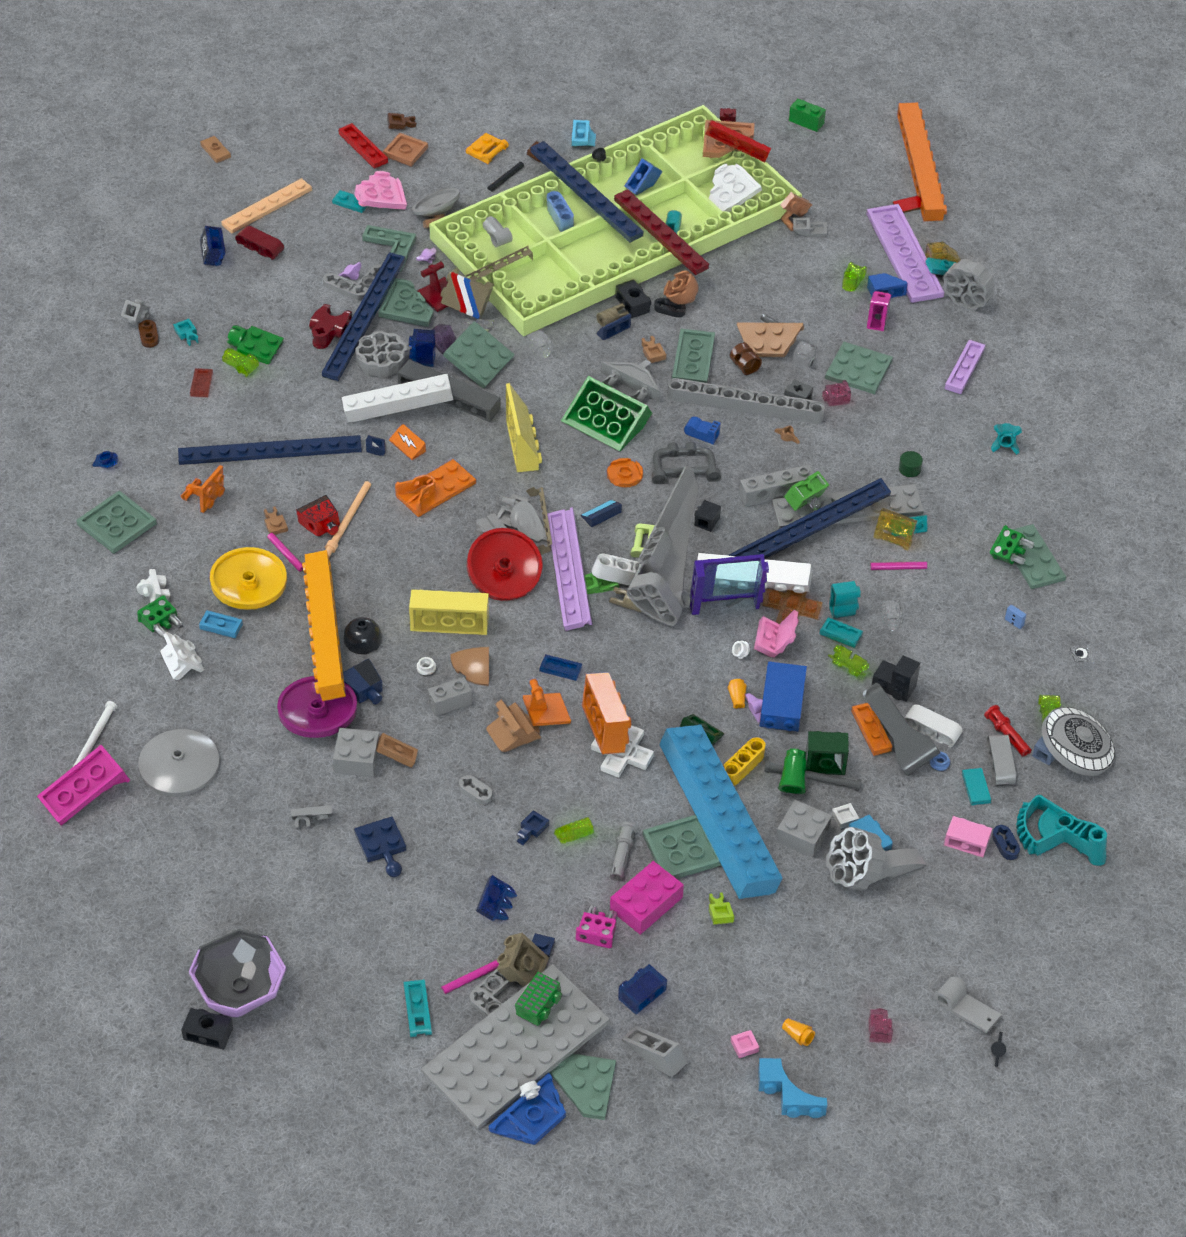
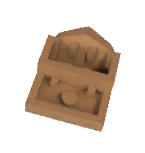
(512, 727)

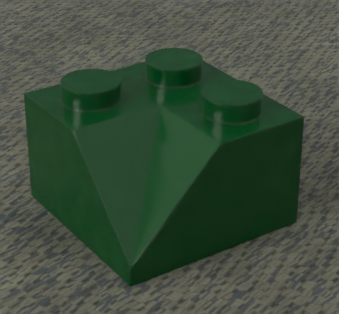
(827, 752)

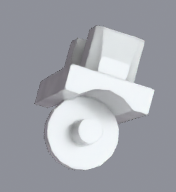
(152, 585)

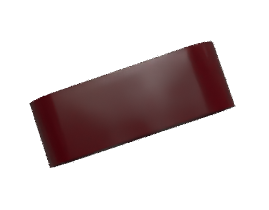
(260, 242)

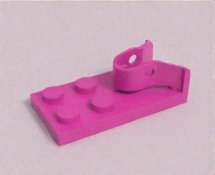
(82, 785)

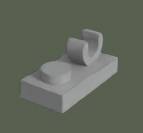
(319, 812)

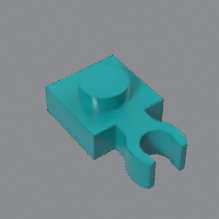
(186, 330)

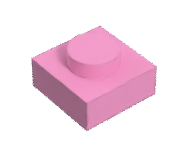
(745, 1044)

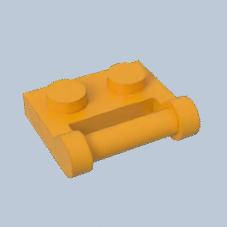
(483, 145)

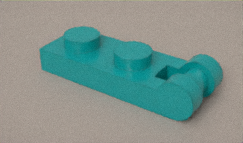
(417, 1007)

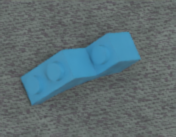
(793, 1100)

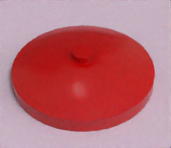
(504, 564)

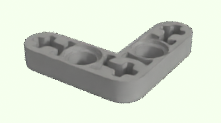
(354, 288)
(488, 993)

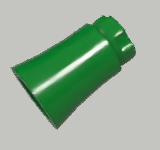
(793, 772)

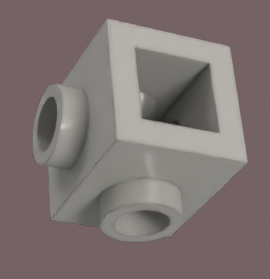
(135, 311)

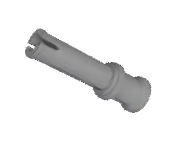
(624, 844)

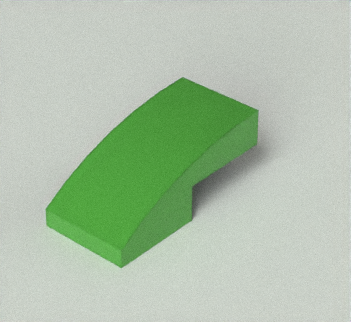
(597, 585)

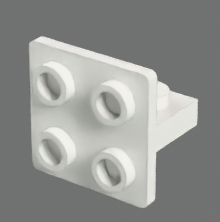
(180, 656)

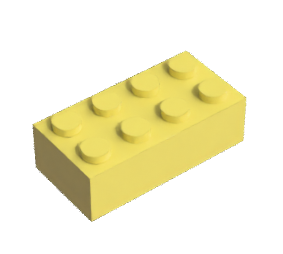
(449, 612)

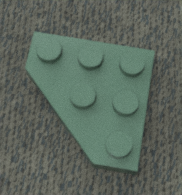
(406, 304)
(586, 1083)

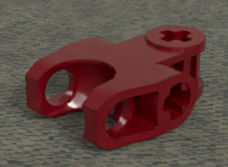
(326, 326)

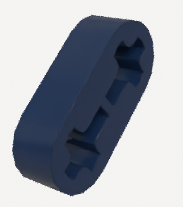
(1009, 840)

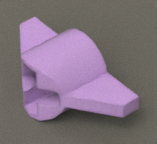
(426, 254)
(352, 271)
(755, 705)

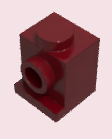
(727, 114)

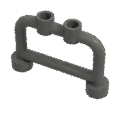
(659, 474)

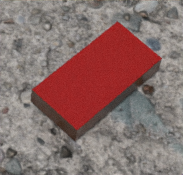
(909, 204)

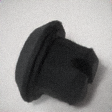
(599, 154)

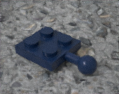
(380, 841)

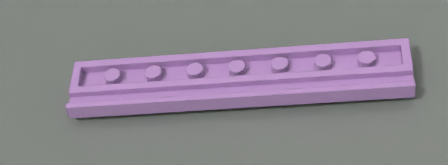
(569, 569)

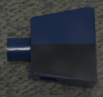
(364, 682)

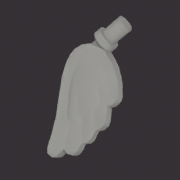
(525, 519)

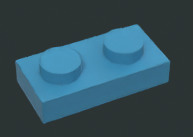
(221, 624)

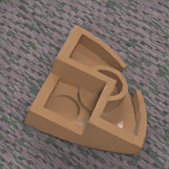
(472, 664)

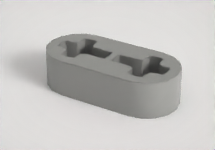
(475, 790)

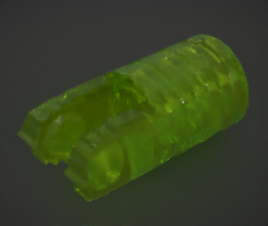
(574, 830)

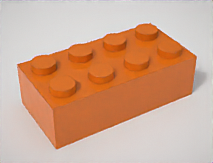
(606, 713)

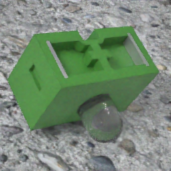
(807, 492)

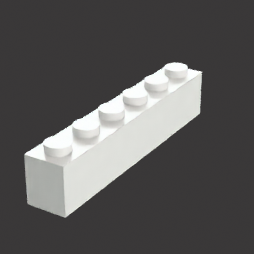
(397, 398)
(781, 574)

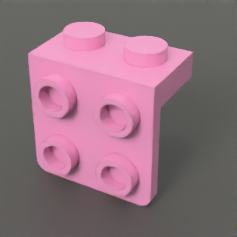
(774, 637)

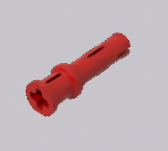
(1003, 724)

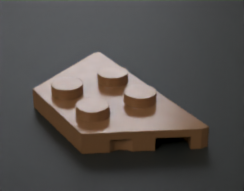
(770, 338)

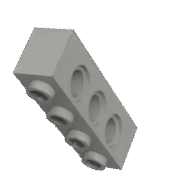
(771, 485)

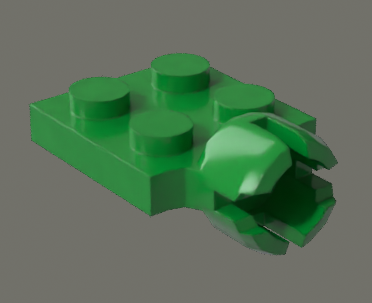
(255, 342)

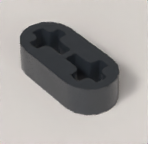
(669, 308)

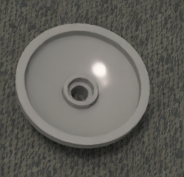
(436, 202)

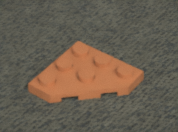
(715, 149)

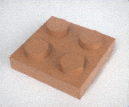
(405, 149)

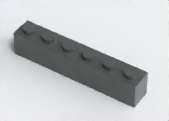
(465, 396)

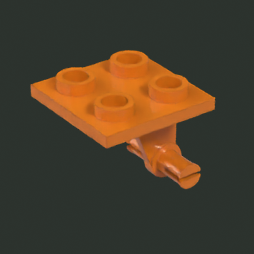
(208, 491)
(545, 708)

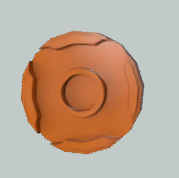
(624, 472)

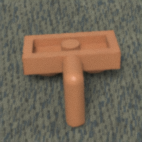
(794, 205)

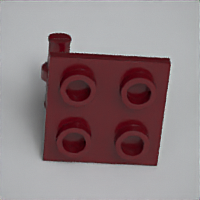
(432, 292)

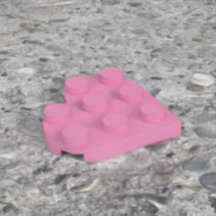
(381, 192)

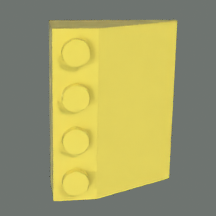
(521, 433)

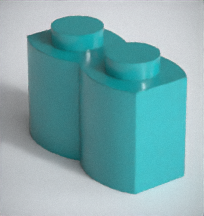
(844, 599)

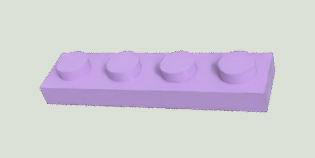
(964, 367)

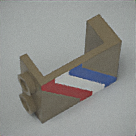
(466, 294)

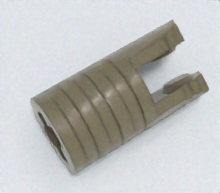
(610, 315)
(627, 603)

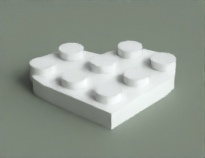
(732, 187)

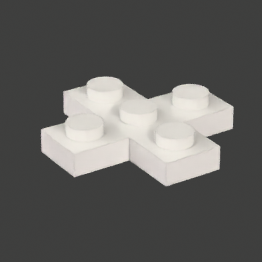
(634, 754)

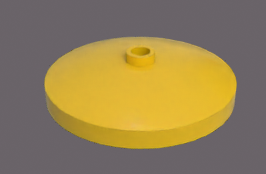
(248, 578)

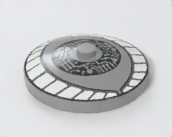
(1078, 741)

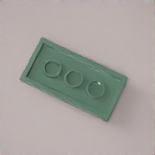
(693, 355)
(1039, 565)

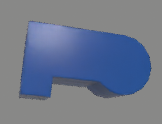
(702, 430)

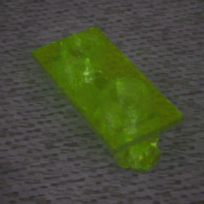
(842, 658)

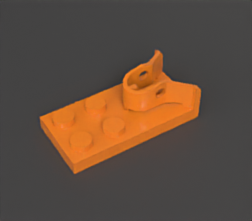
(435, 488)

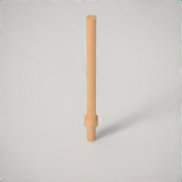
(332, 544)

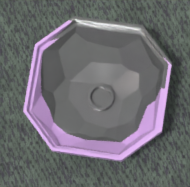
(237, 972)

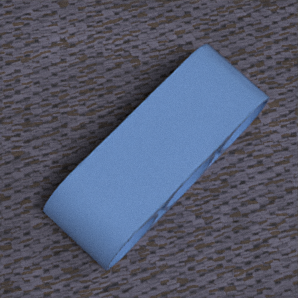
(559, 211)

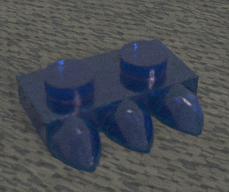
(495, 898)

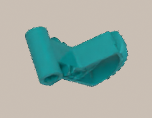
(1059, 827)

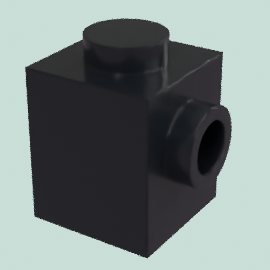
(707, 515)

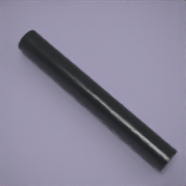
(506, 176)

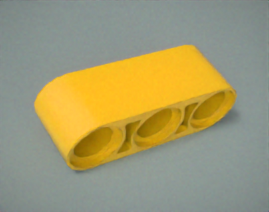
(745, 760)

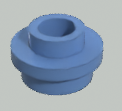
(940, 766)

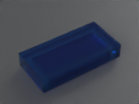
(560, 667)

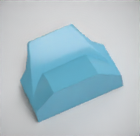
(582, 133)

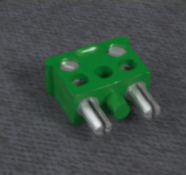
(1009, 545)
(158, 614)

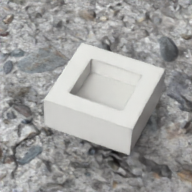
(844, 815)

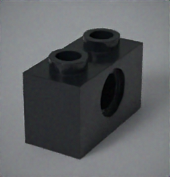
(633, 298)
(195, 1028)

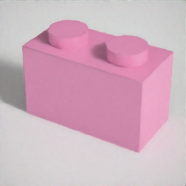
(968, 836)

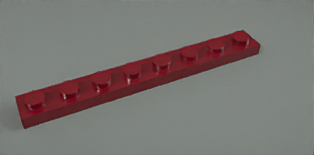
(661, 232)

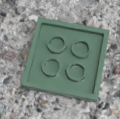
(478, 354)
(859, 367)
(116, 522)
(681, 847)

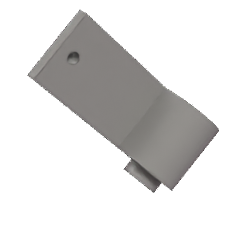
(955, 999)

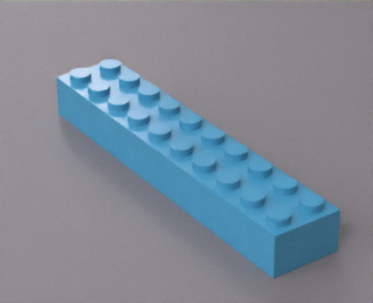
(720, 812)

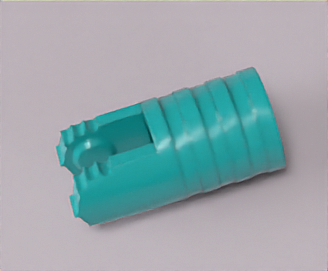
(674, 220)

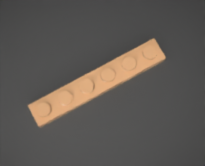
(266, 206)

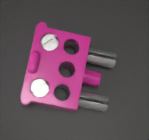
(597, 928)

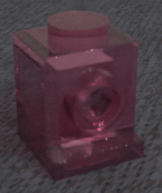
(837, 394)
(880, 1026)

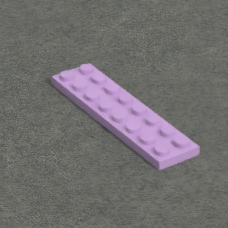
(904, 252)

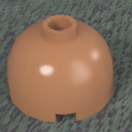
(682, 288)

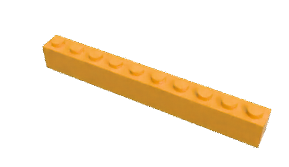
(324, 626)

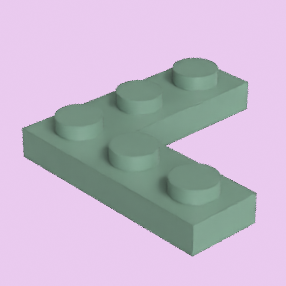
(401, 241)

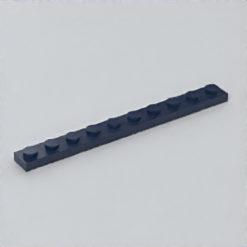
(587, 192)
(363, 316)
(269, 450)
(816, 520)

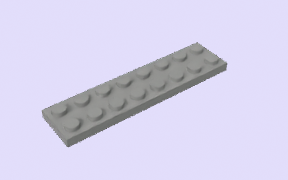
(902, 500)

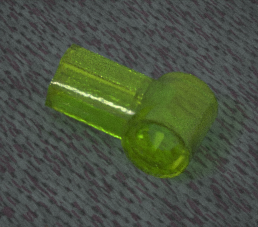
(242, 363)
(1047, 704)

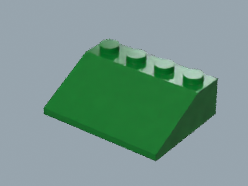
(606, 414)

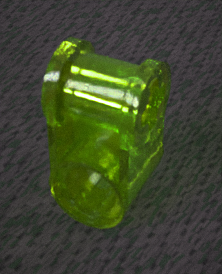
(853, 276)

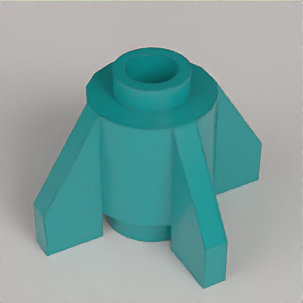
(1006, 436)

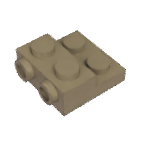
(521, 959)

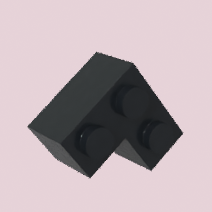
(898, 679)

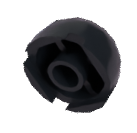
(362, 635)

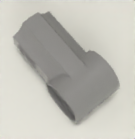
(498, 234)

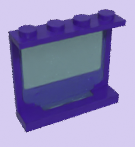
(728, 580)

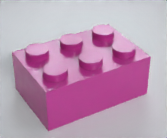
(646, 897)

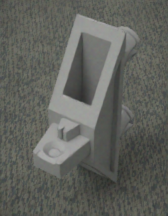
(633, 376)

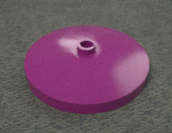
(308, 716)

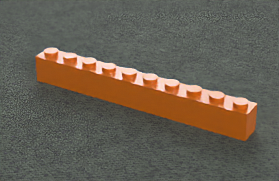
(921, 162)

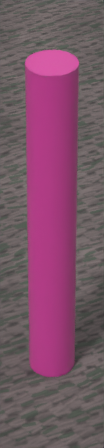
(285, 551)
(898, 565)
(470, 977)

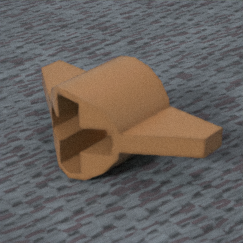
(787, 434)

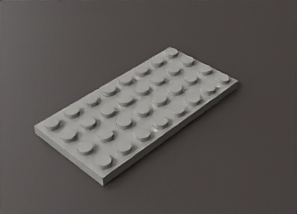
(504, 1051)

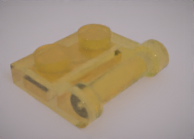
(896, 524)

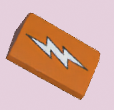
(408, 442)

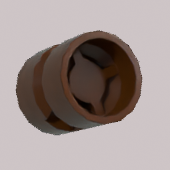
(745, 358)

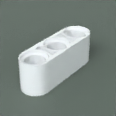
(615, 569)
(934, 725)

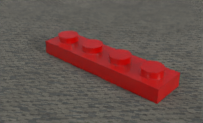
(738, 141)
(363, 145)

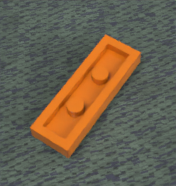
(871, 729)

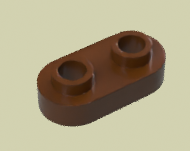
(148, 333)

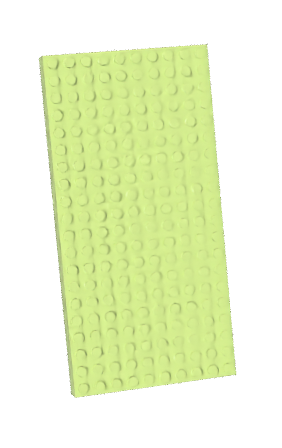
(592, 258)

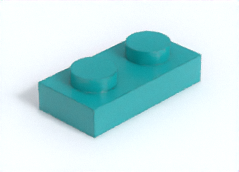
(348, 201)

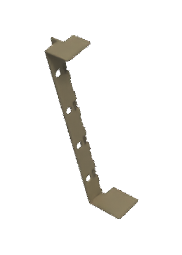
(516, 257)
(534, 492)

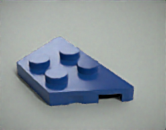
(531, 1118)

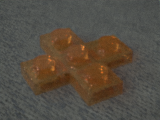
(791, 601)

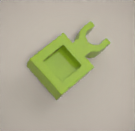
(720, 911)

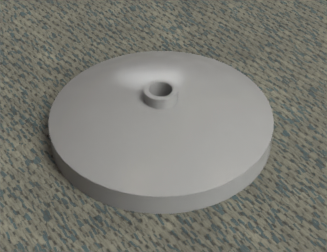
(179, 762)

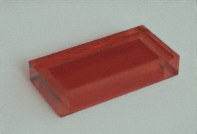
(201, 382)

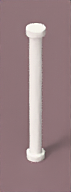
(109, 708)

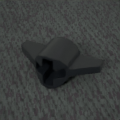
(998, 1048)

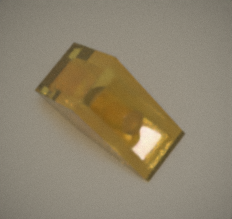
(941, 251)

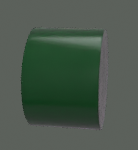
(910, 464)

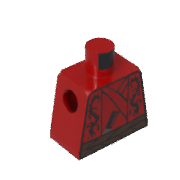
(319, 516)

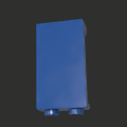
(783, 696)

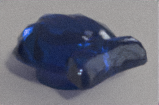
(105, 459)

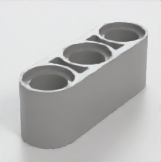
(1002, 759)

